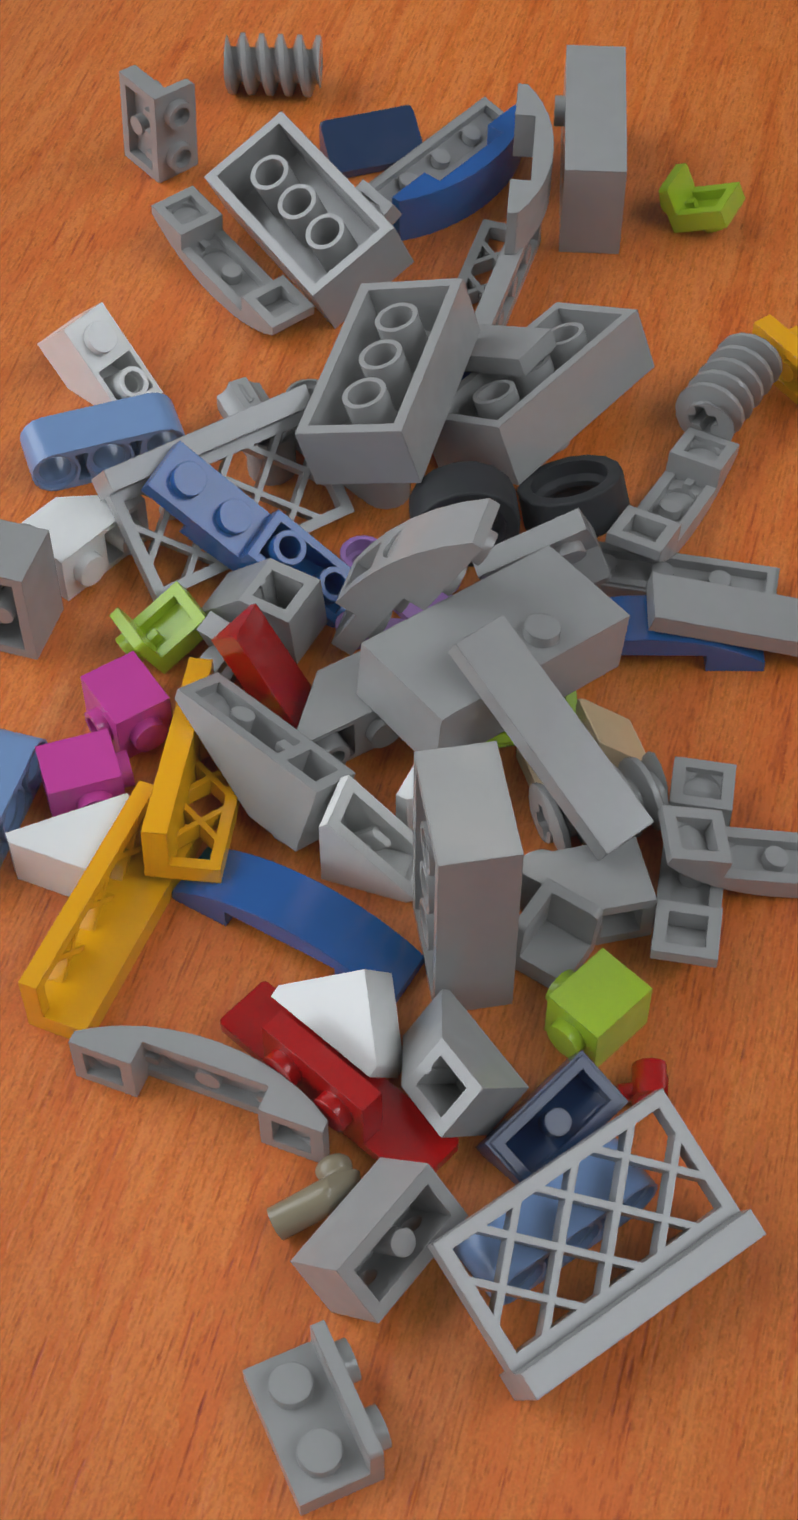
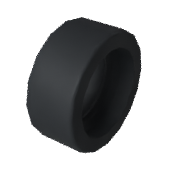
(469, 482)
(581, 482)

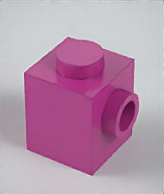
(128, 704)
(82, 771)

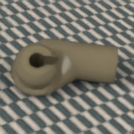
(316, 1200)

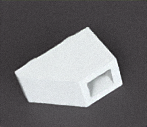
(97, 358)
(85, 538)

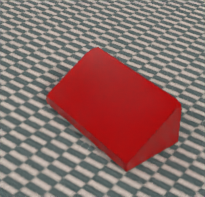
(264, 664)

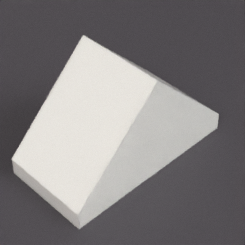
(365, 844)
(61, 847)
(351, 1014)

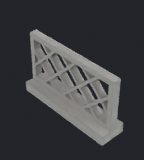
(214, 444)
(633, 1296)

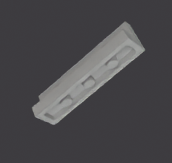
(508, 274)

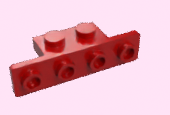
(359, 1106)

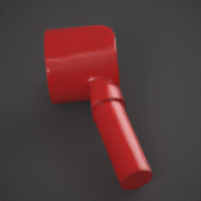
(646, 1077)

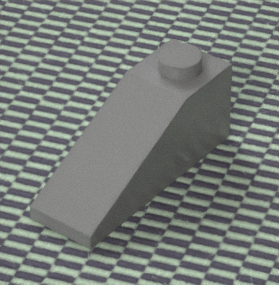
(266, 761)

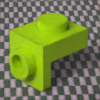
(698, 207)
(162, 630)

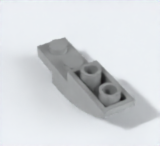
(413, 566)

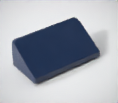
(369, 140)
(552, 1118)

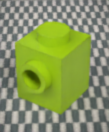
(596, 1007)

